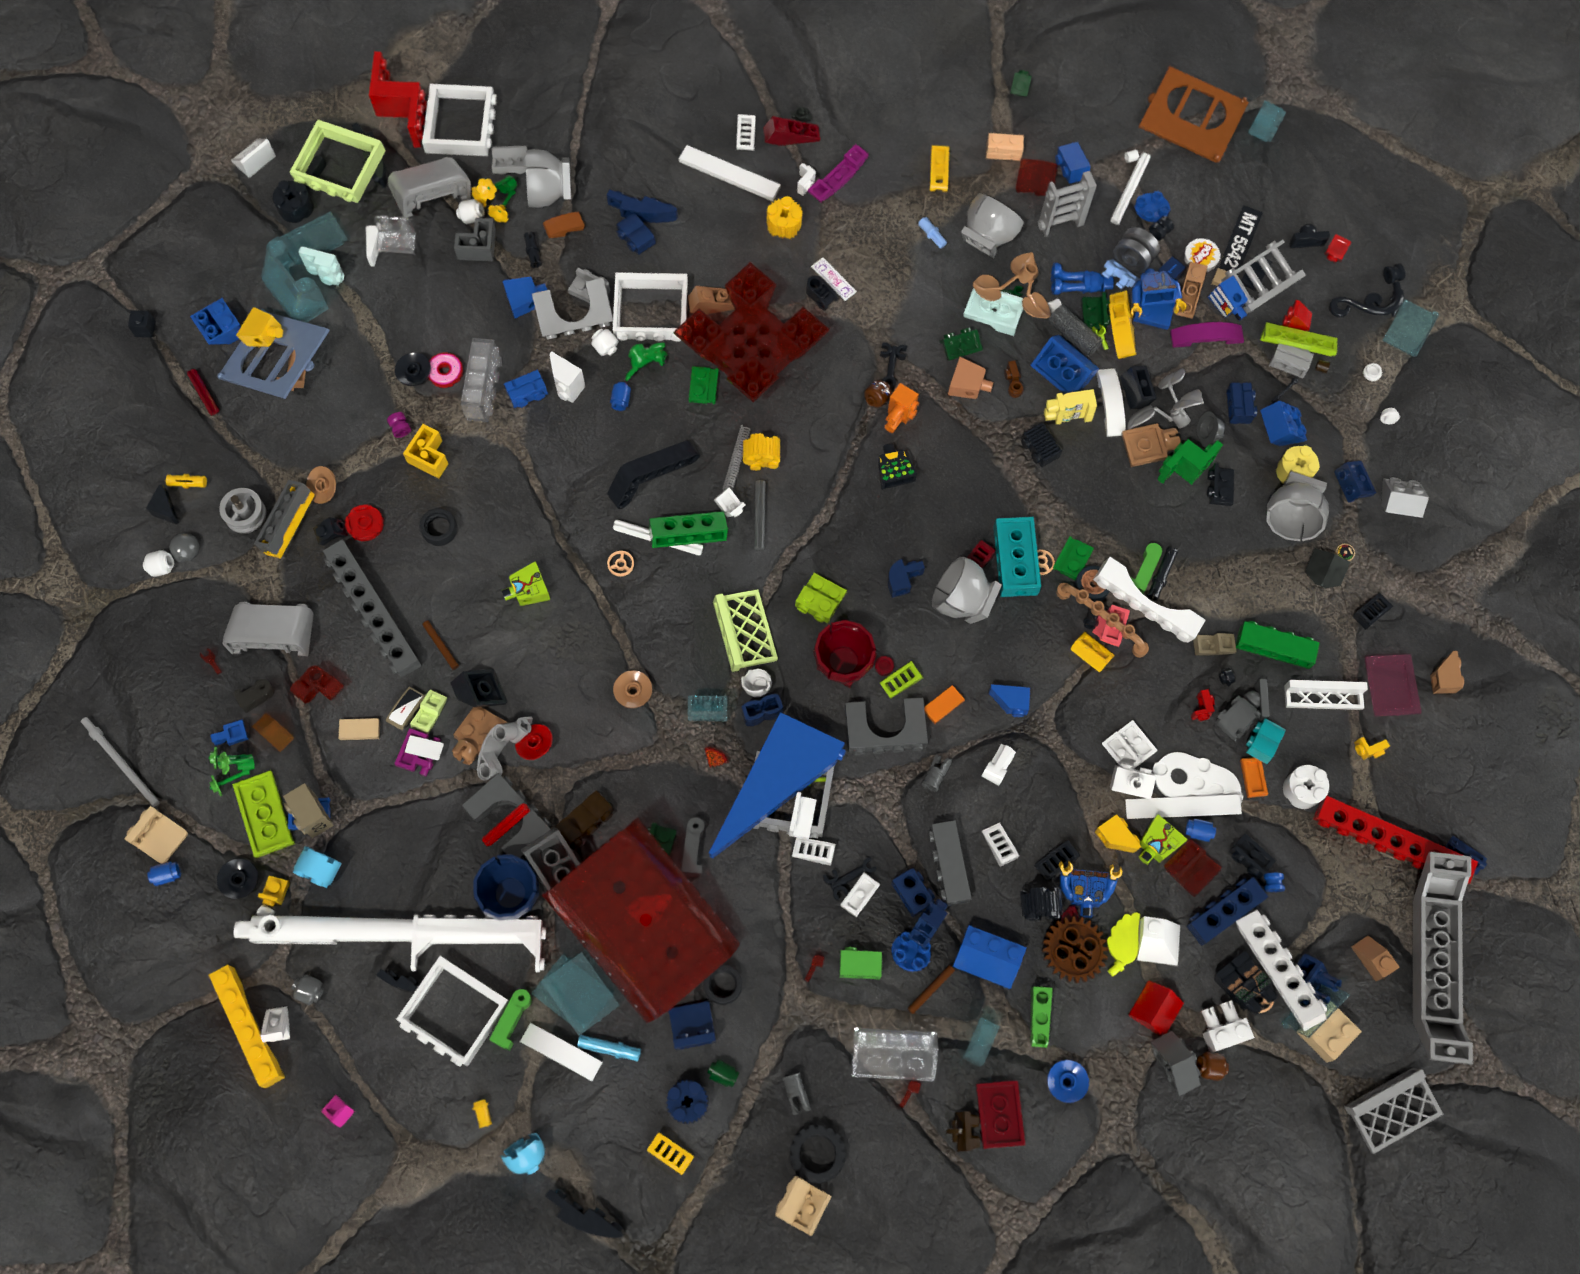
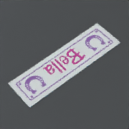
(834, 279)

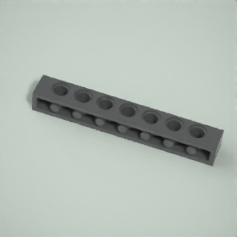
(340, 553)

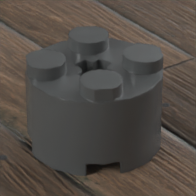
(1238, 718)

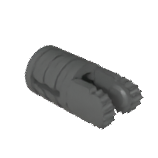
(935, 775)
(795, 1088)

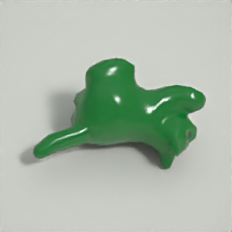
(641, 356)

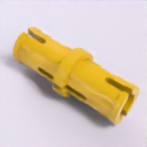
(198, 481)

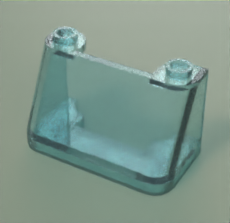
(299, 298)

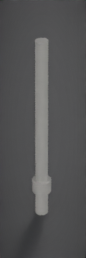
(97, 735)

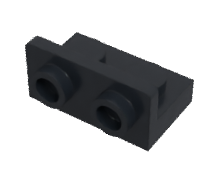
(1221, 486)

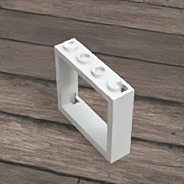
(458, 147)
(647, 281)
(421, 992)

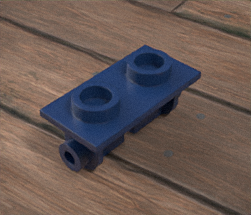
(1460, 847)

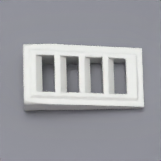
(745, 119)
(371, 244)
(815, 843)
(997, 853)

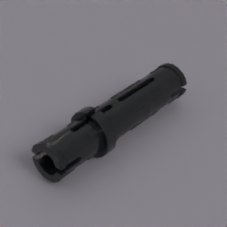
(1159, 581)

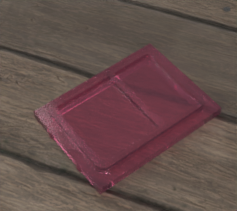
(1392, 685)

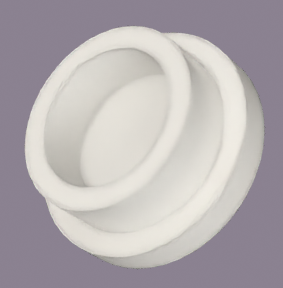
(1372, 372)
(1389, 416)

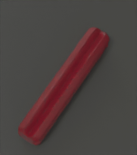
(203, 392)

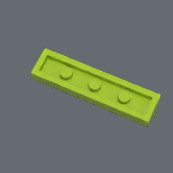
(1298, 338)

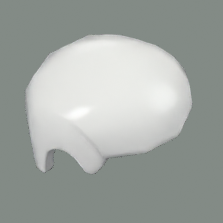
(756, 682)

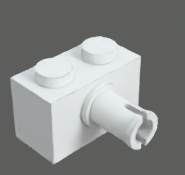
(1133, 781)

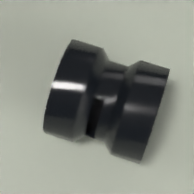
(1162, 227)

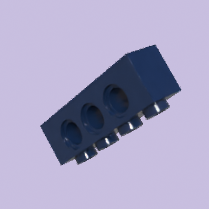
(1253, 896)

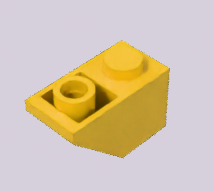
(1116, 835)

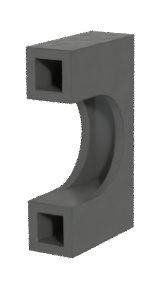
(863, 740)
(499, 793)

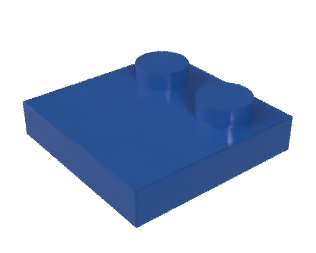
(1155, 315)

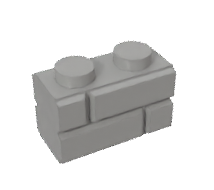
(1291, 360)

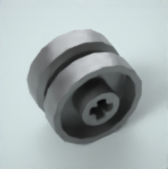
(1136, 250)

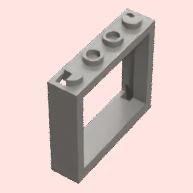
(775, 825)

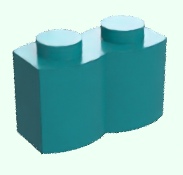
(1265, 741)

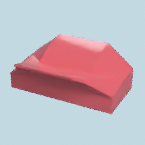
(1111, 634)

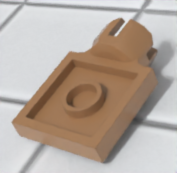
(1149, 444)
(473, 733)

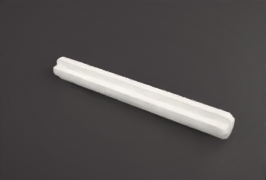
(1130, 188)
(643, 533)

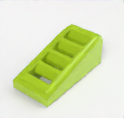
(911, 681)

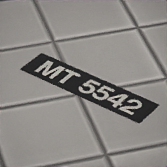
(1240, 239)

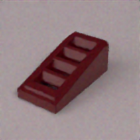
(986, 549)

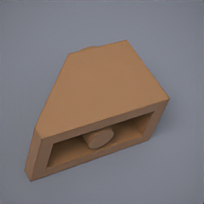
(1375, 958)

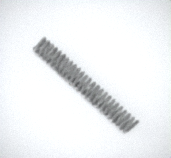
(726, 483)

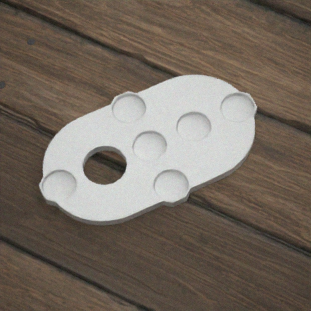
(1202, 777)

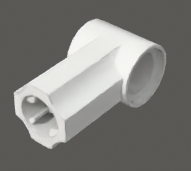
(997, 767)

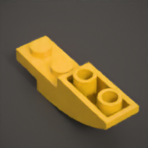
(1122, 325)

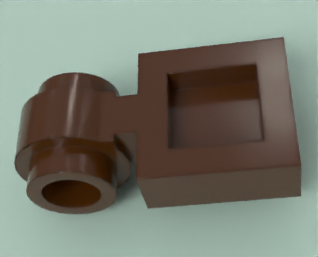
(1012, 374)

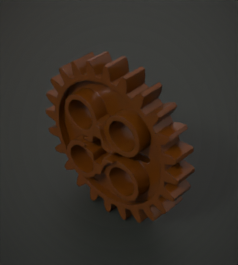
(1082, 933)

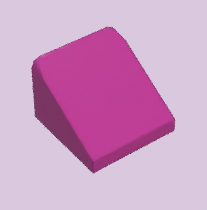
(337, 1111)

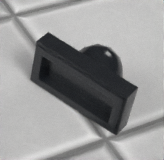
(1309, 237)

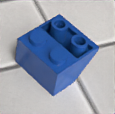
(217, 323)
(1283, 424)

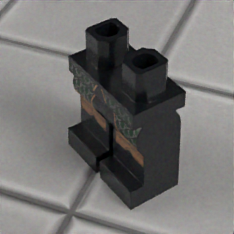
(1246, 983)

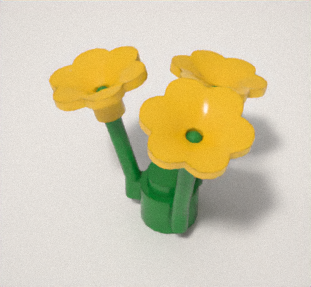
(486, 190)

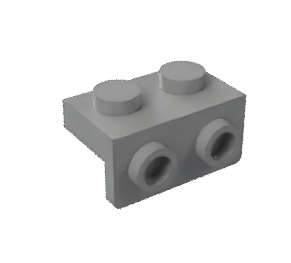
(509, 159)

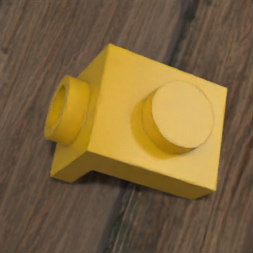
(1375, 750)

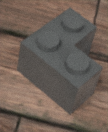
(477, 245)
(1177, 1062)

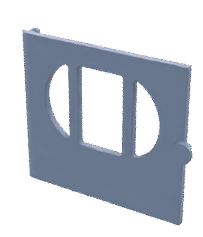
(297, 336)

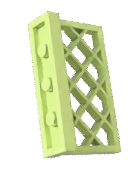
(729, 634)

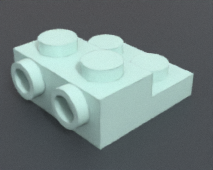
(323, 264)

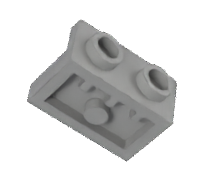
(578, 286)

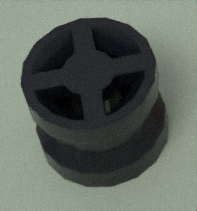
(1394, 273)

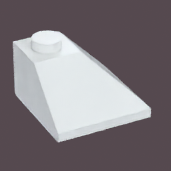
(1158, 941)

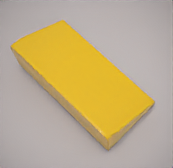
(1092, 652)

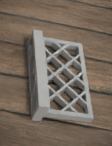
(1389, 1091)

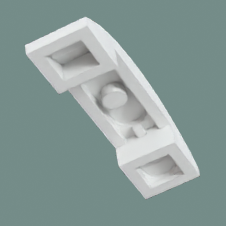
(1112, 402)
(561, 1052)

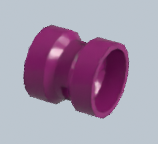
(398, 424)

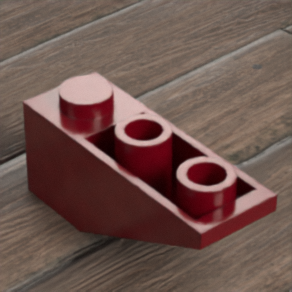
(788, 132)

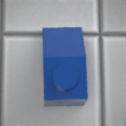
(1011, 699)

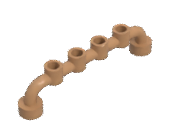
(1140, 647)

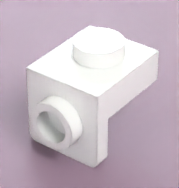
(807, 180)
(729, 503)

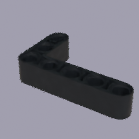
(647, 468)

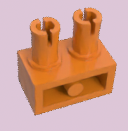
(901, 407)

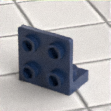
(692, 1025)

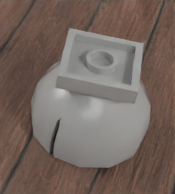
(546, 178)
(990, 224)
(1296, 505)
(968, 592)

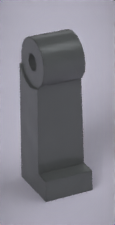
(694, 831)

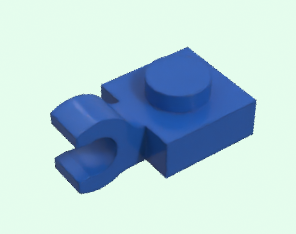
(232, 733)

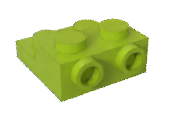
(820, 598)

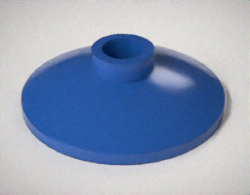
(1078, 1081)

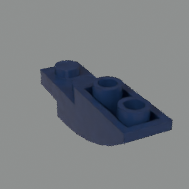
(648, 209)

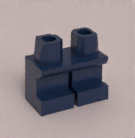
(928, 923)

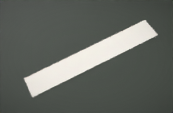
(1183, 806)

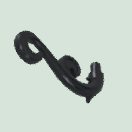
(1368, 307)

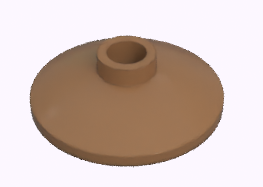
(322, 484)
(632, 680)

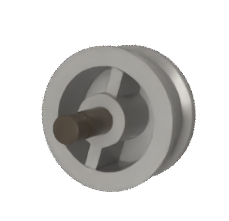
(242, 510)

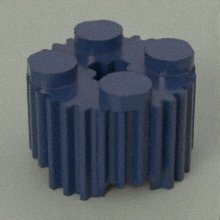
(678, 1094)

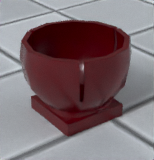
(844, 652)

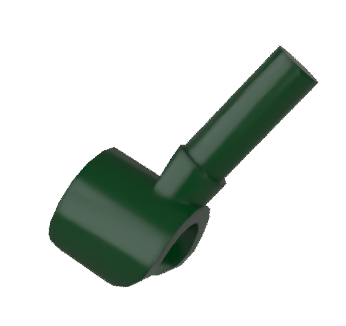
(1014, 291)

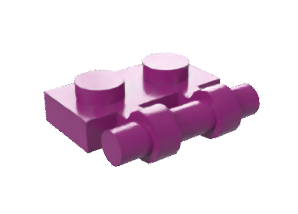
(410, 761)

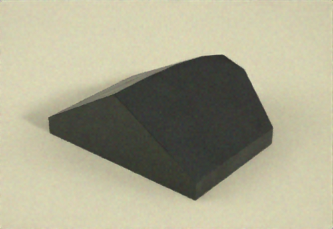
(1326, 568)

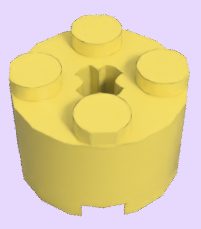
(1298, 460)

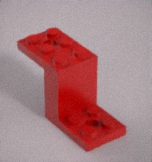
(397, 99)

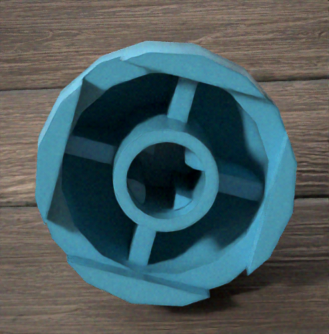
(524, 1155)

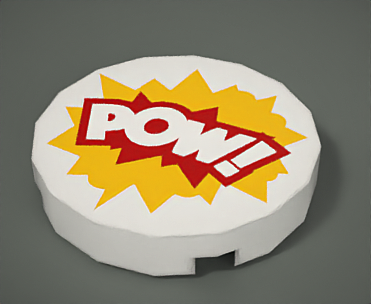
(1202, 252)

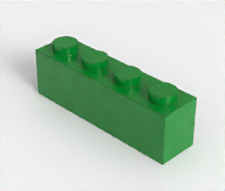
(1277, 644)

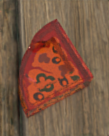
(715, 757)

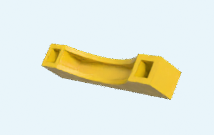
(233, 999)

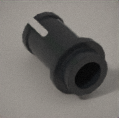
(1090, 621)

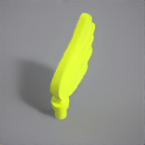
(1124, 942)

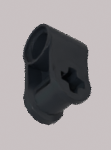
(823, 294)

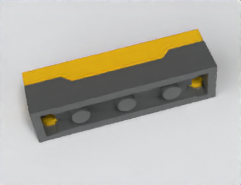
(284, 519)

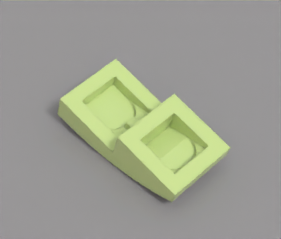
(429, 712)

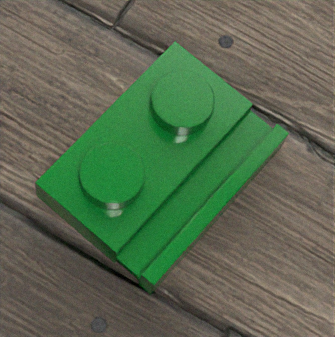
(703, 385)
(1073, 558)

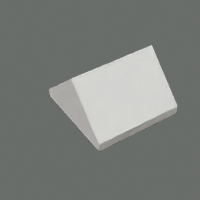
(254, 157)

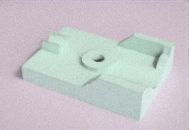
(1004, 319)

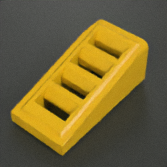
(655, 1143)

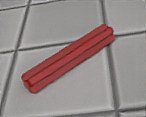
(506, 824)

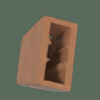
(969, 380)

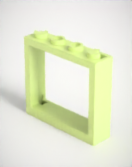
(324, 129)

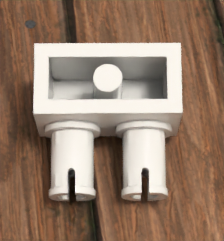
(1234, 1032)

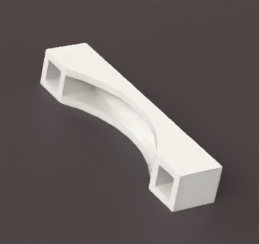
(1116, 579)

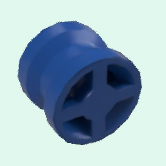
(1274, 882)

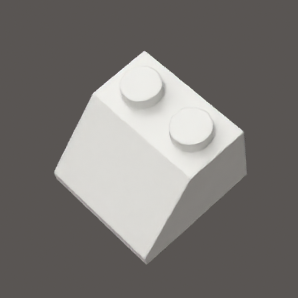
(567, 378)

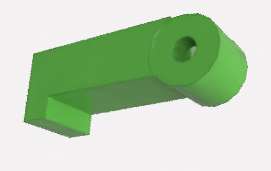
(1151, 557)
(519, 1001)
(1040, 1016)

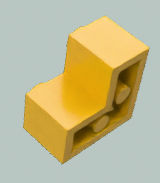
(423, 452)

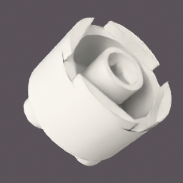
(1297, 792)

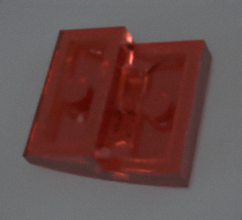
(1035, 176)
(1192, 868)

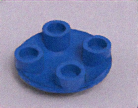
(1152, 206)
(909, 954)

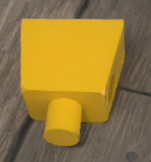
(259, 329)

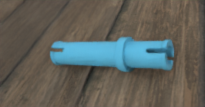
(611, 1048)

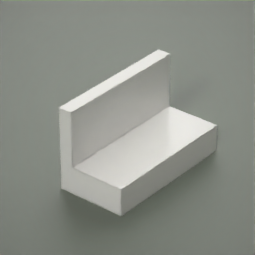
(802, 817)

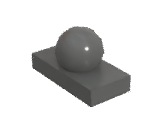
(1259, 698)

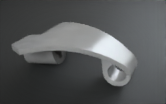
(495, 741)

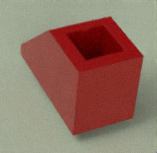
(1297, 317)

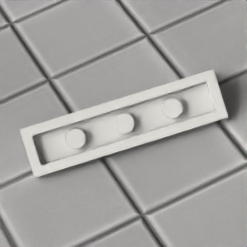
(1338, 688)

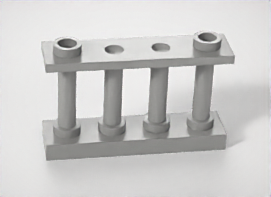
(1079, 208)
(1278, 285)

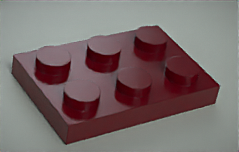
(1000, 1114)

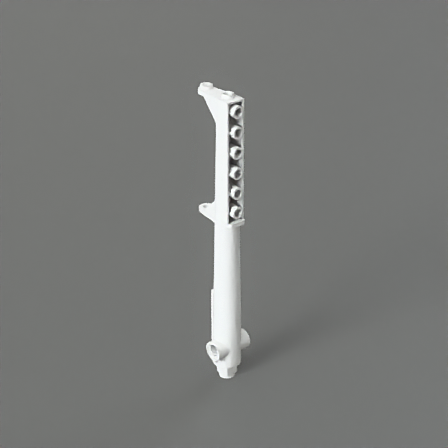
(419, 931)

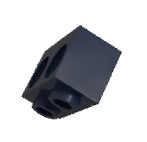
(908, 895)

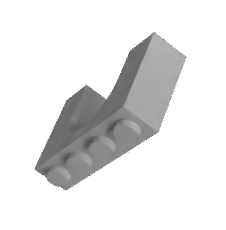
(598, 313)

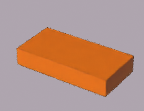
(943, 704)
(1253, 777)

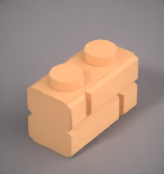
(1004, 146)

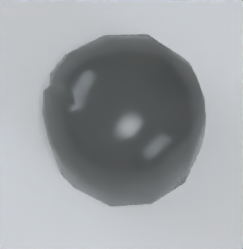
(184, 547)

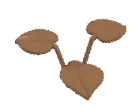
(1026, 271)

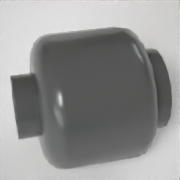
(307, 989)

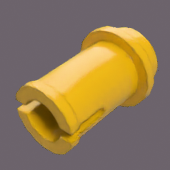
(482, 1113)

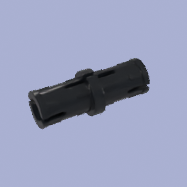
(532, 249)

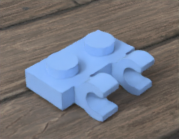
(1115, 269)

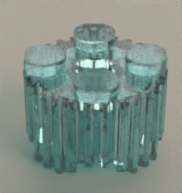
(1266, 121)

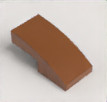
(562, 224)

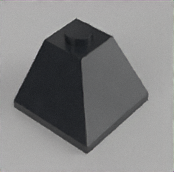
(478, 688)

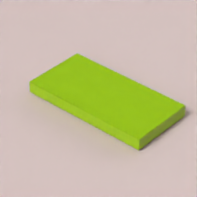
(263, 814)

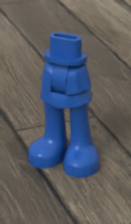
(1090, 281)

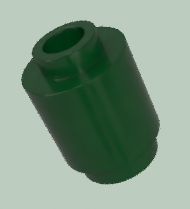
(723, 1073)

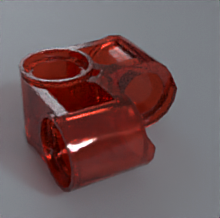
(306, 688)

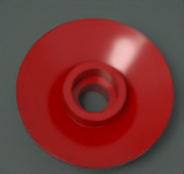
(539, 735)

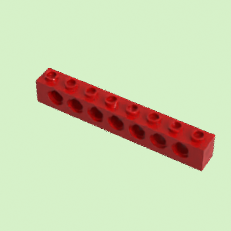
(1325, 818)

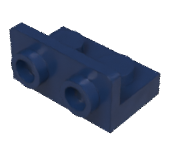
(1354, 481)

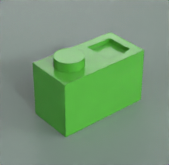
(860, 964)

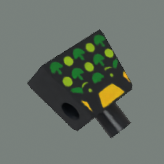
(895, 468)

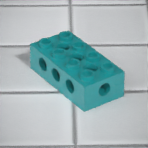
(1025, 548)

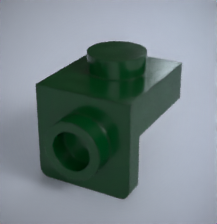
(1021, 83)

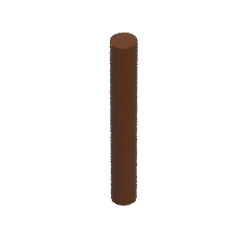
(440, 645)
(930, 989)

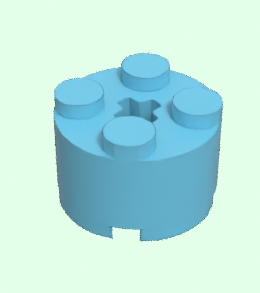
(316, 866)

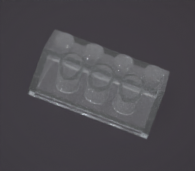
(894, 1054)

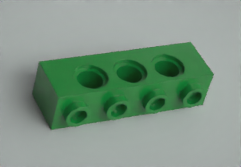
(688, 529)

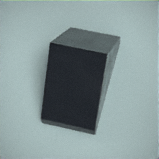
(162, 506)

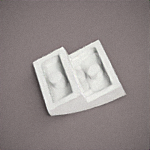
(1129, 745)

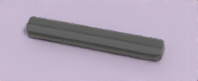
(759, 540)

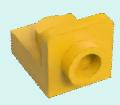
(274, 891)

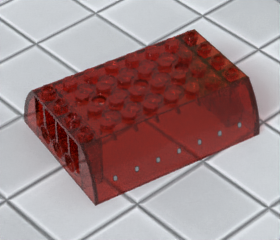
(612, 929)

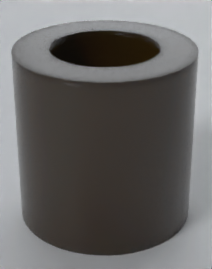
(1322, 366)

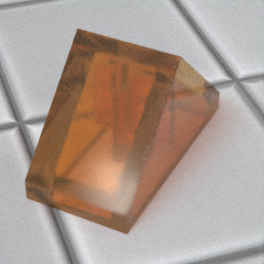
(273, 732)

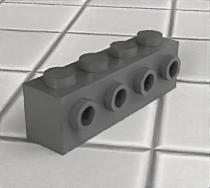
(950, 863)

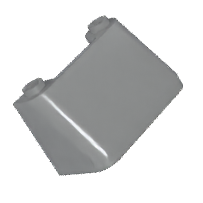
(427, 183)
(269, 628)

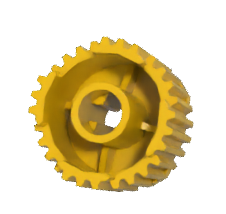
(784, 218)
(761, 452)

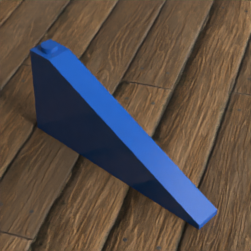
(786, 765)

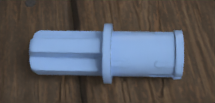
(932, 232)

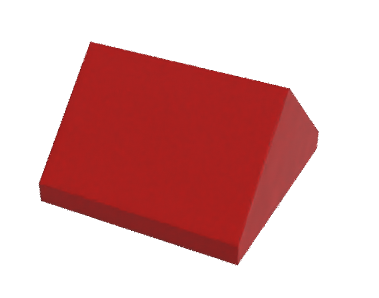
(1156, 1008)

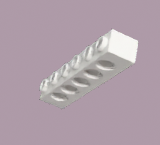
(1306, 1016)

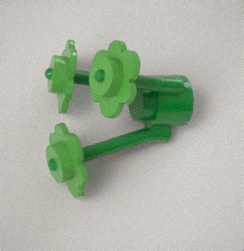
(243, 763)

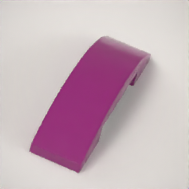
(840, 174)
(1206, 332)

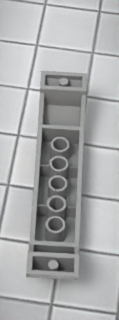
(1439, 958)

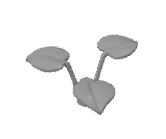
(1178, 413)

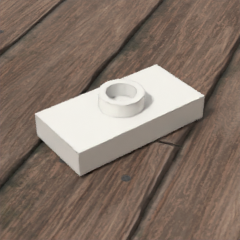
(860, 895)

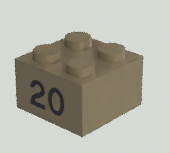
(307, 811)

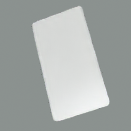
(424, 747)

